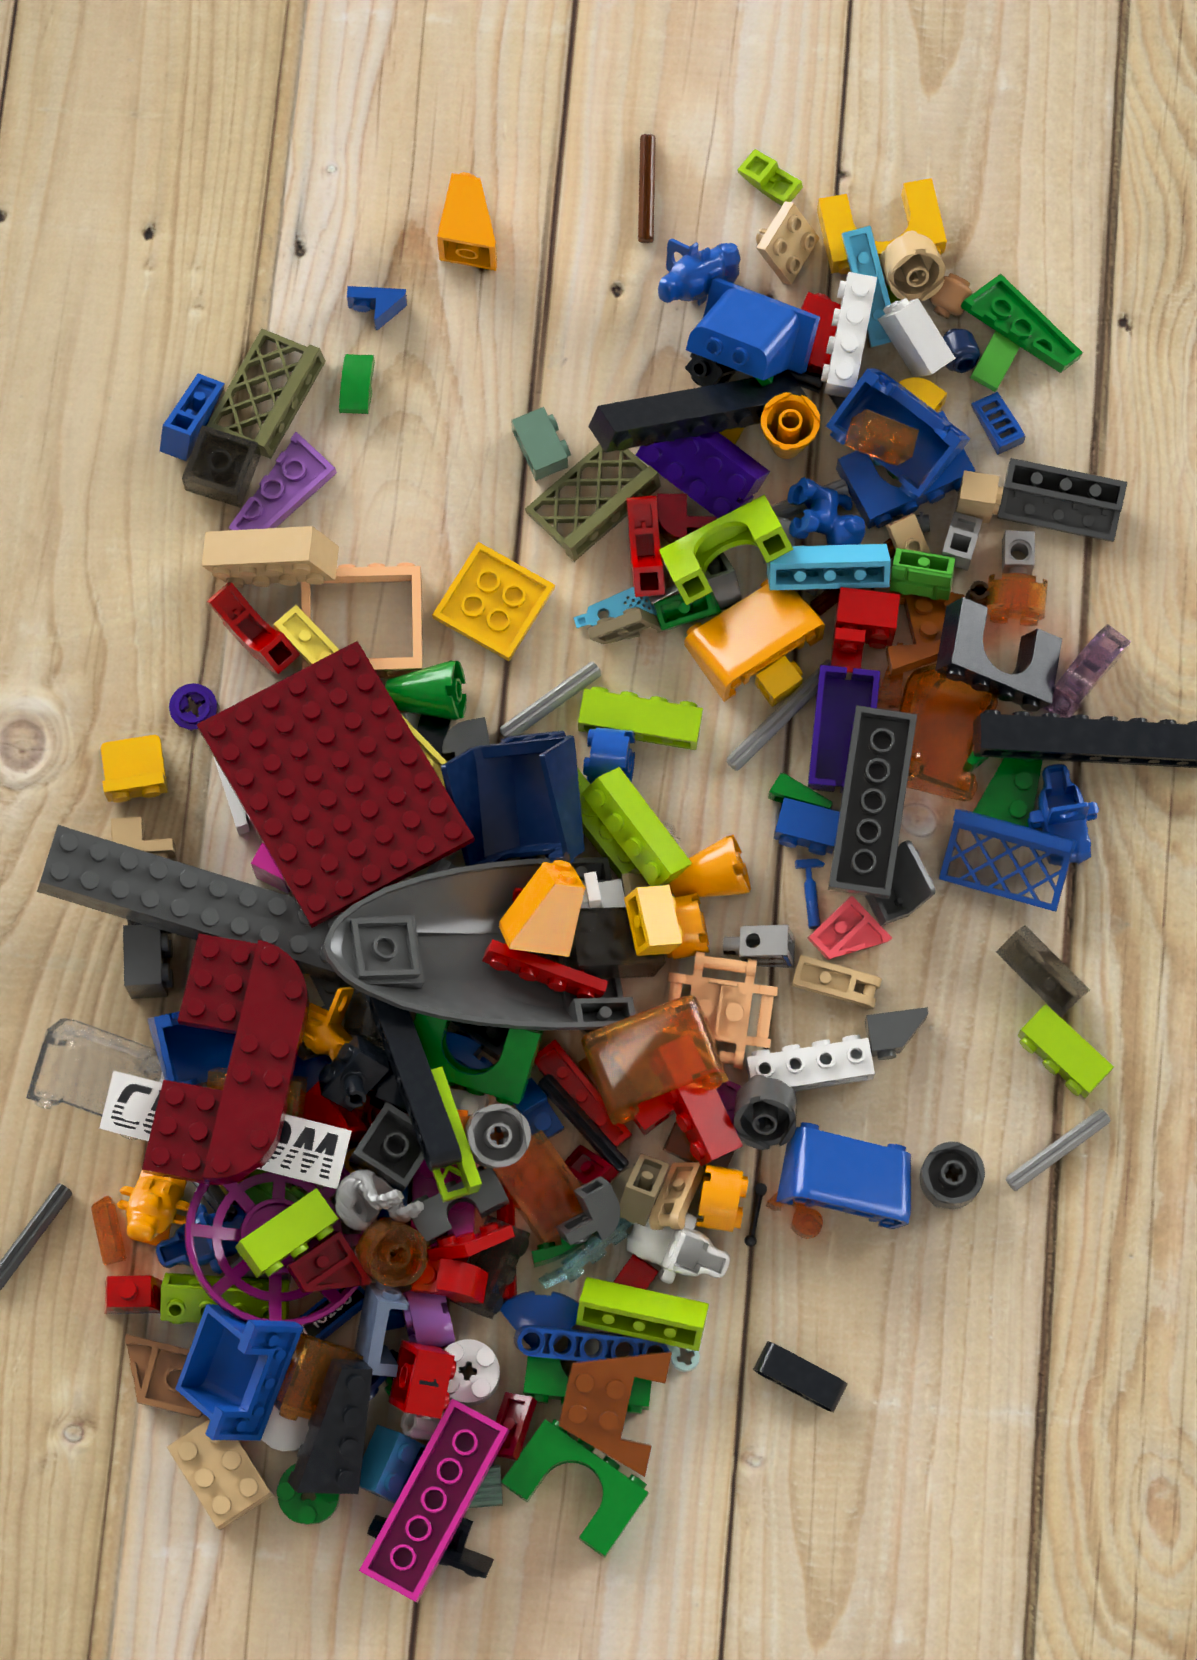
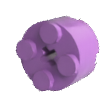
(428, 1319)

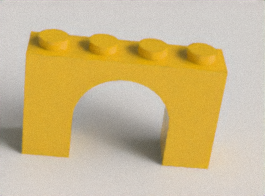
(920, 210)

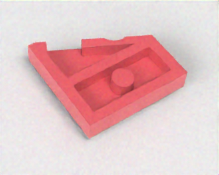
(848, 931)

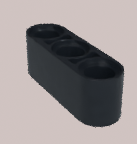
(800, 1376)

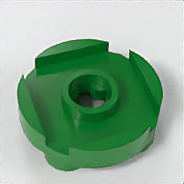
(305, 1511)

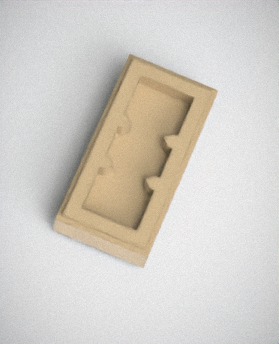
(907, 534)

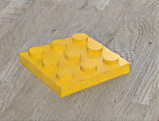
(493, 601)

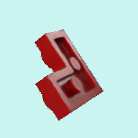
(469, 1243)

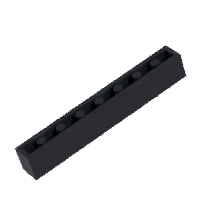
(686, 412)
(1085, 739)

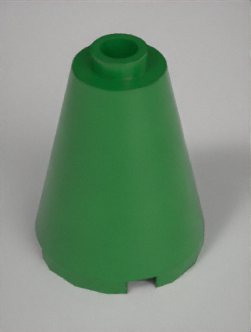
(431, 691)

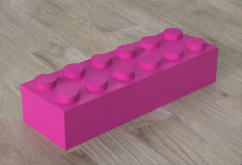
(434, 1500)

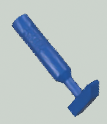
(810, 890)

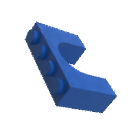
(881, 501)

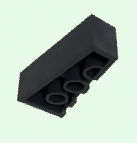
(336, 1434)

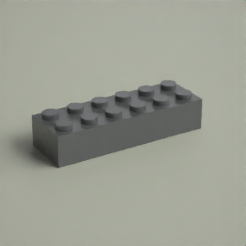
(872, 802)

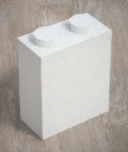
(915, 337)

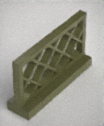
(290, 396)
(605, 517)

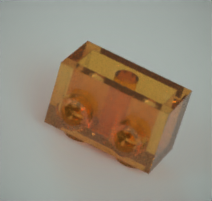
(881, 437)

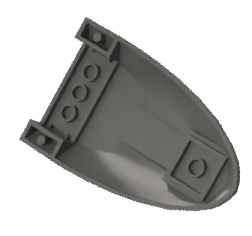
(426, 945)

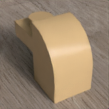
(131, 833)

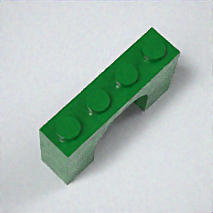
(504, 1079)
(552, 1448)

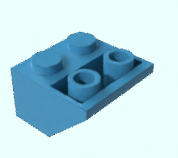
(389, 1463)

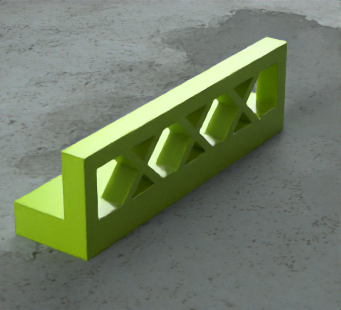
(467, 1168)

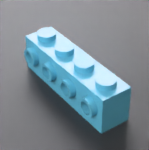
(831, 567)

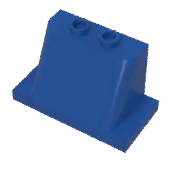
(753, 332)
(237, 1371)

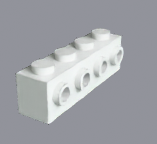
(850, 334)
(816, 1066)

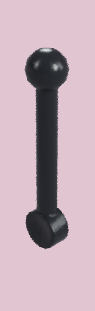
(760, 1190)

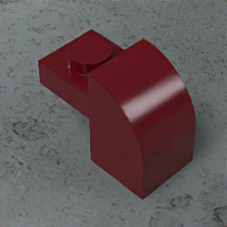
(673, 517)

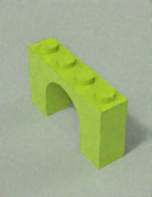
(749, 524)

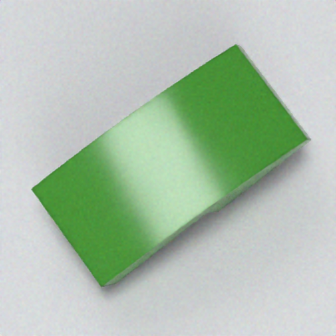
(995, 361)

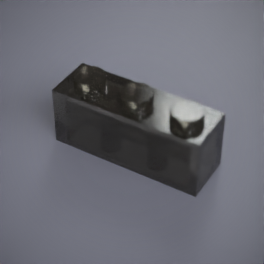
(1043, 971)
(500, 1264)

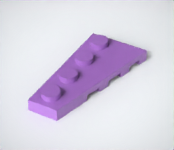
(289, 484)

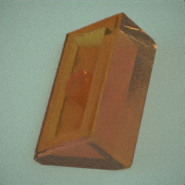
(108, 1231)

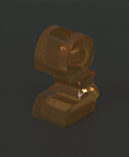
(805, 1222)

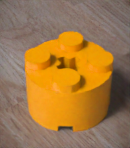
(693, 927)
(721, 1198)

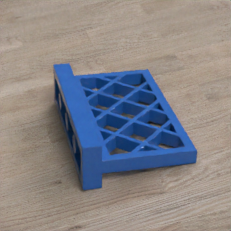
(1012, 833)

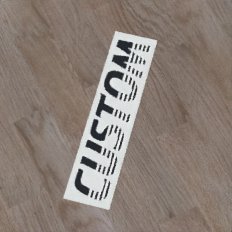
(304, 1151)

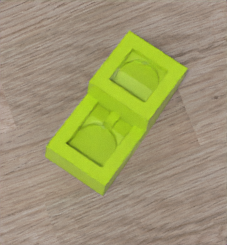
(769, 178)

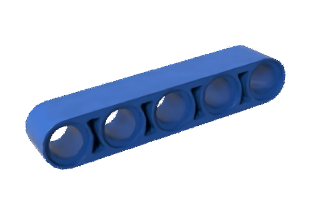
(577, 1341)

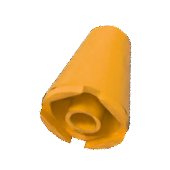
(790, 424)
(714, 872)

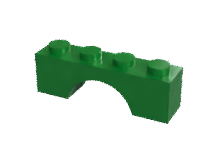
(548, 1380)

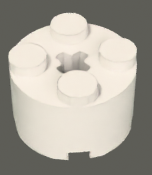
(484, 1362)

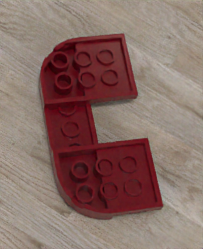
(233, 1131)

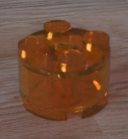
(1016, 598)
(409, 1249)

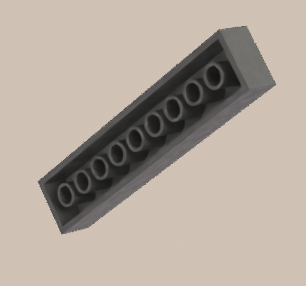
(179, 897)

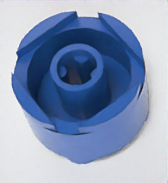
(609, 751)

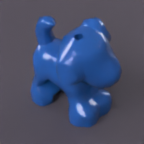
(823, 514)

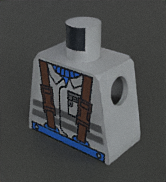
(774, 949)

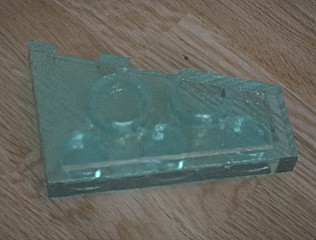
(592, 1252)

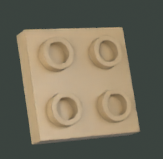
(787, 242)

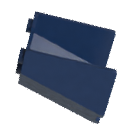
(519, 798)

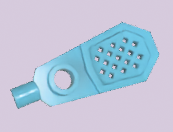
(614, 606)

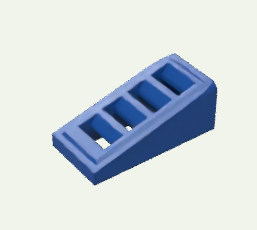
(998, 443)

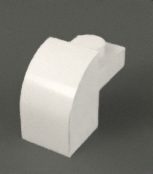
(602, 894)

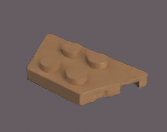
(156, 1374)

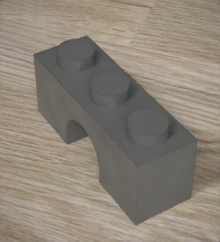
(434, 1221)

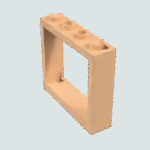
(379, 573)

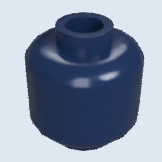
(964, 349)

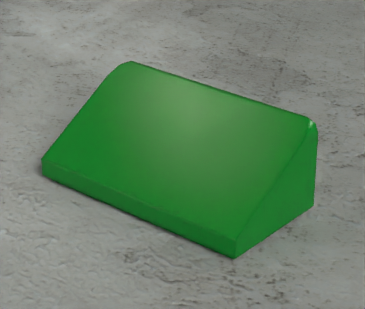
(673, 611)

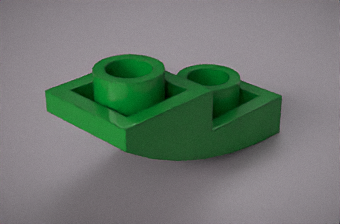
(356, 384)
(549, 1253)

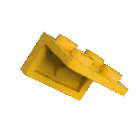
(133, 768)

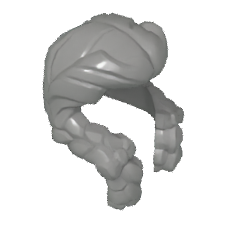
(363, 1197)

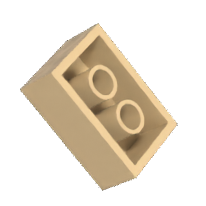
(219, 1475)

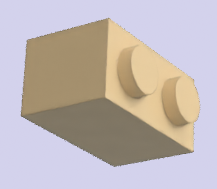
(979, 495)

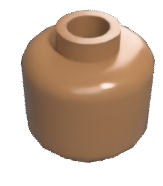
(951, 296)

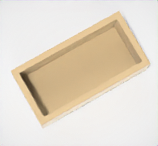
(270, 556)

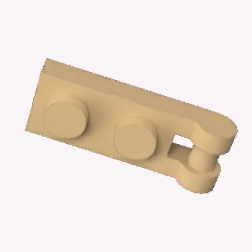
(835, 981)
(676, 1196)

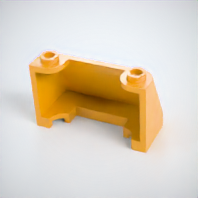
(752, 636)

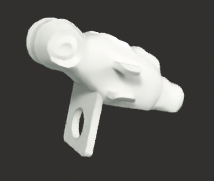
(678, 1251)

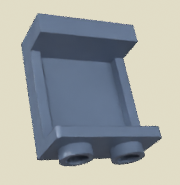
(372, 1327)

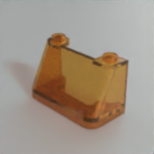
(942, 732)
(653, 1056)

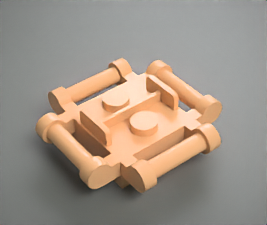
(728, 1003)

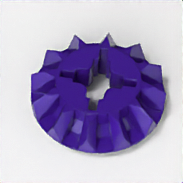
(198, 694)

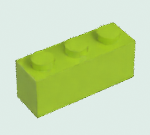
(1064, 1052)
(287, 1234)

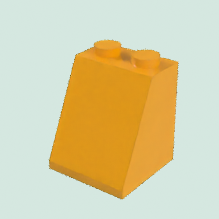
(465, 225)
(545, 911)

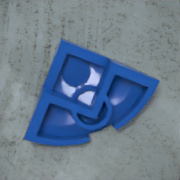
(540, 1310)

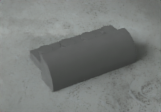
(1062, 500)

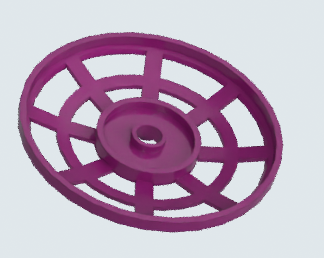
(256, 1217)

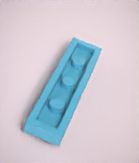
(865, 260)

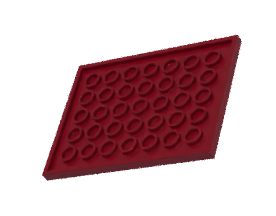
(335, 783)

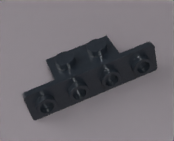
(456, 1554)

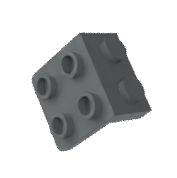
(909, 887)

